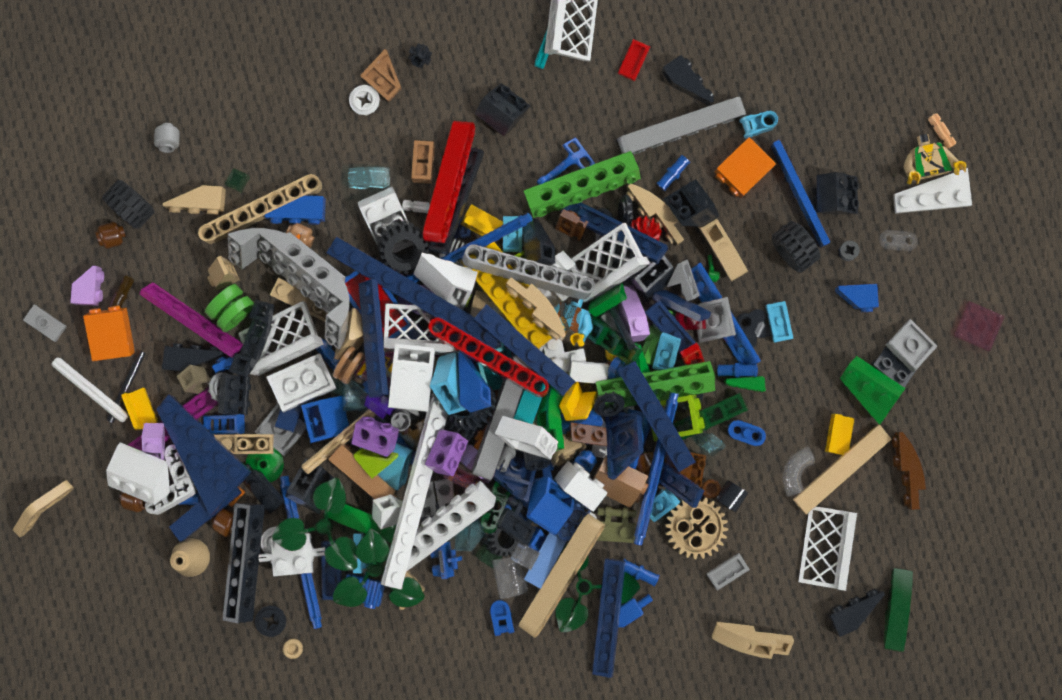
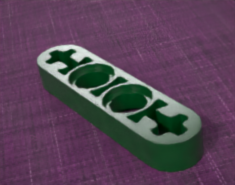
(502, 500)

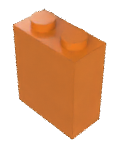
(744, 168)
(109, 333)

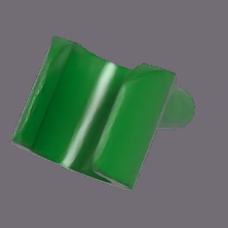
(714, 275)

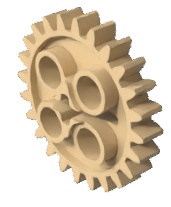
(708, 541)

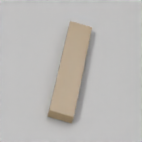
(841, 469)

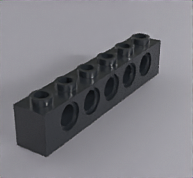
(243, 562)

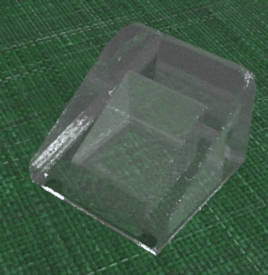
(524, 556)

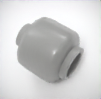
(166, 137)

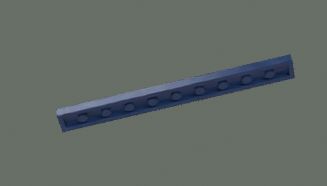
(408, 290)

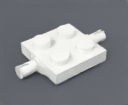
(292, 562)

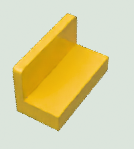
(480, 221)
(577, 404)
(139, 408)
(839, 434)

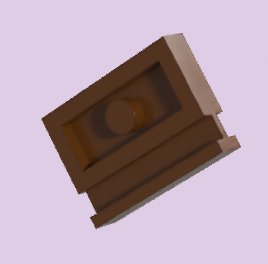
(570, 224)

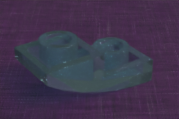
(369, 177)

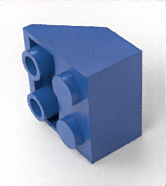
(325, 418)
(549, 505)

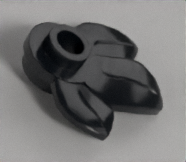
(756, 327)

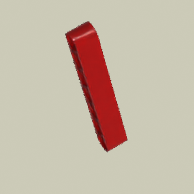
(449, 181)
(479, 353)

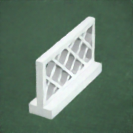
(555, 29)
(617, 275)
(389, 343)
(290, 351)
(845, 548)

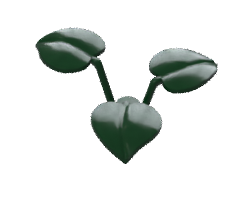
(291, 532)
(373, 551)
(572, 614)

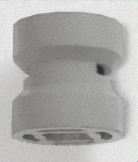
(400, 422)

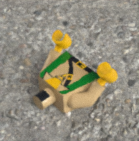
(930, 161)

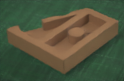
(382, 76)

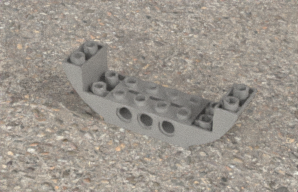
(301, 269)

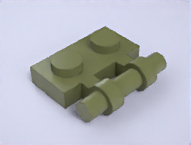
(617, 531)

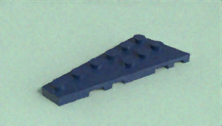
(209, 463)

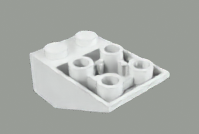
(381, 211)
(446, 279)
(411, 377)

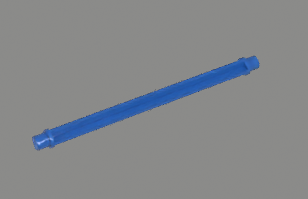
(485, 240)
(654, 475)
(306, 578)

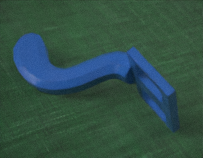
(573, 158)

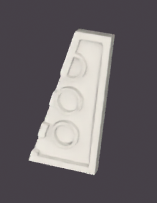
(941, 193)

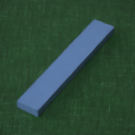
(549, 553)

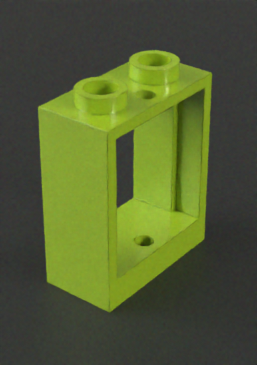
(697, 421)

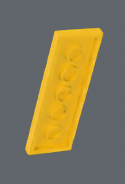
(511, 307)

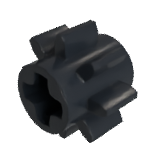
(419, 55)

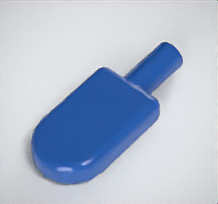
(632, 610)

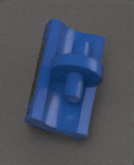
(447, 561)

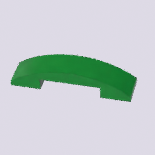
(361, 521)

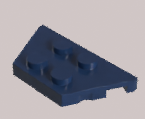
(623, 442)
(516, 478)

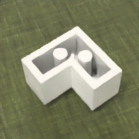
(555, 351)
(577, 483)

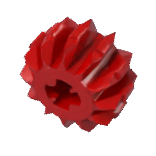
(647, 226)

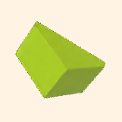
(373, 462)

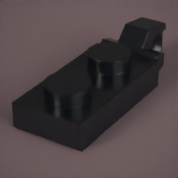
(263, 490)

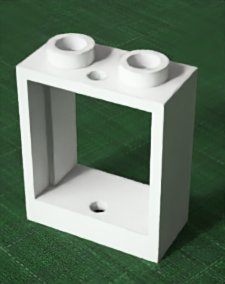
(526, 437)

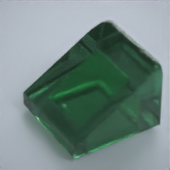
(237, 180)
(485, 556)

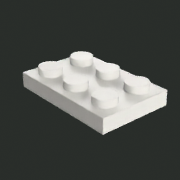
(301, 382)

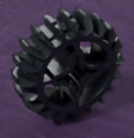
(467, 420)

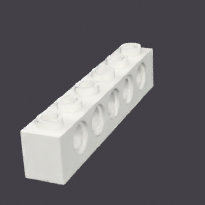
(478, 494)

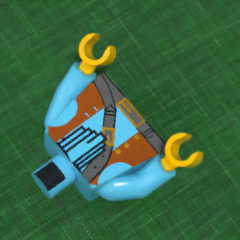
(575, 320)

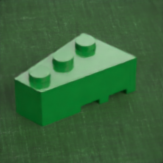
(872, 388)

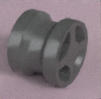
(845, 253)

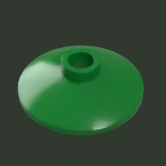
(274, 464)

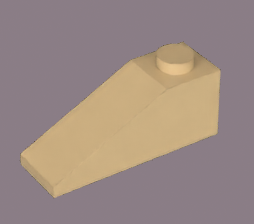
(222, 273)

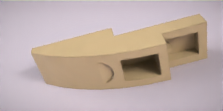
(653, 206)
(723, 249)
(291, 295)
(544, 312)
(248, 443)
(746, 640)

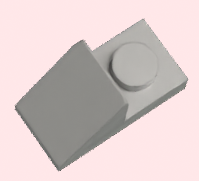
(685, 277)

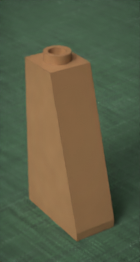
(345, 461)

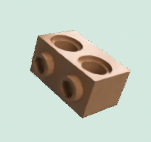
(423, 162)

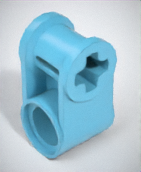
(755, 125)

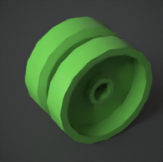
(229, 308)

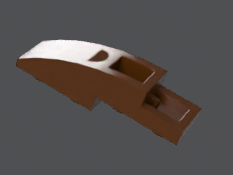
(908, 461)

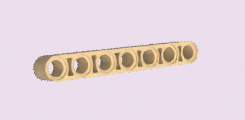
(251, 209)
(561, 575)

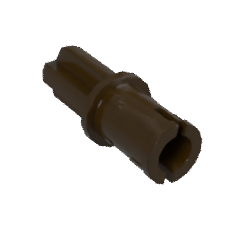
(121, 294)

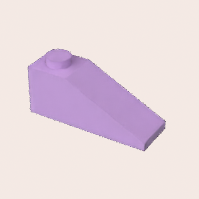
(633, 315)

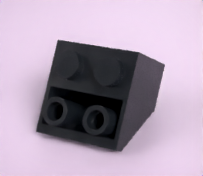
(502, 109)
(837, 194)
(692, 205)
(652, 278)
(304, 486)

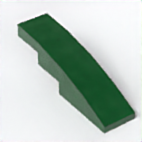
(612, 341)
(715, 414)
(898, 610)

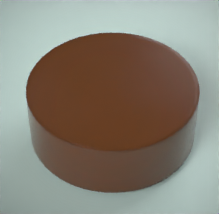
(711, 488)

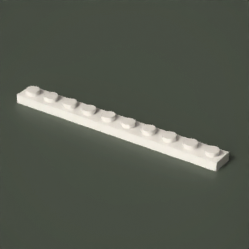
(414, 498)

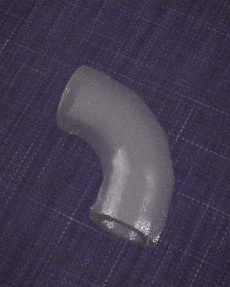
(793, 470)

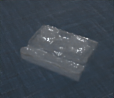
(509, 578)

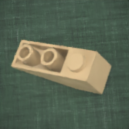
(200, 199)

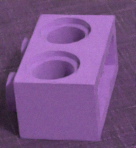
(374, 440)
(446, 452)

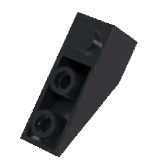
(685, 80)
(538, 244)
(179, 358)
(852, 615)

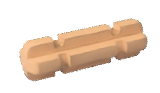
(942, 131)

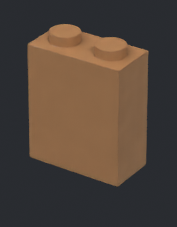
(626, 487)

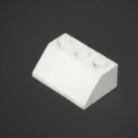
(138, 474)

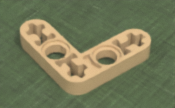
(35, 509)

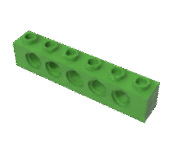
(587, 176)
(681, 380)

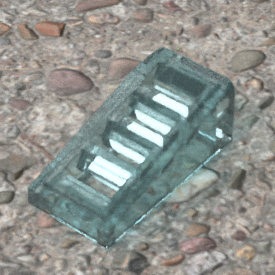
(711, 444)

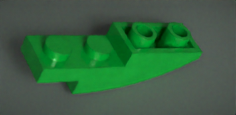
(549, 416)

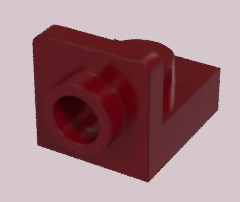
(689, 323)

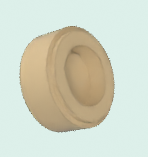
(293, 648)

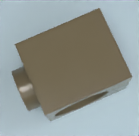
(194, 379)

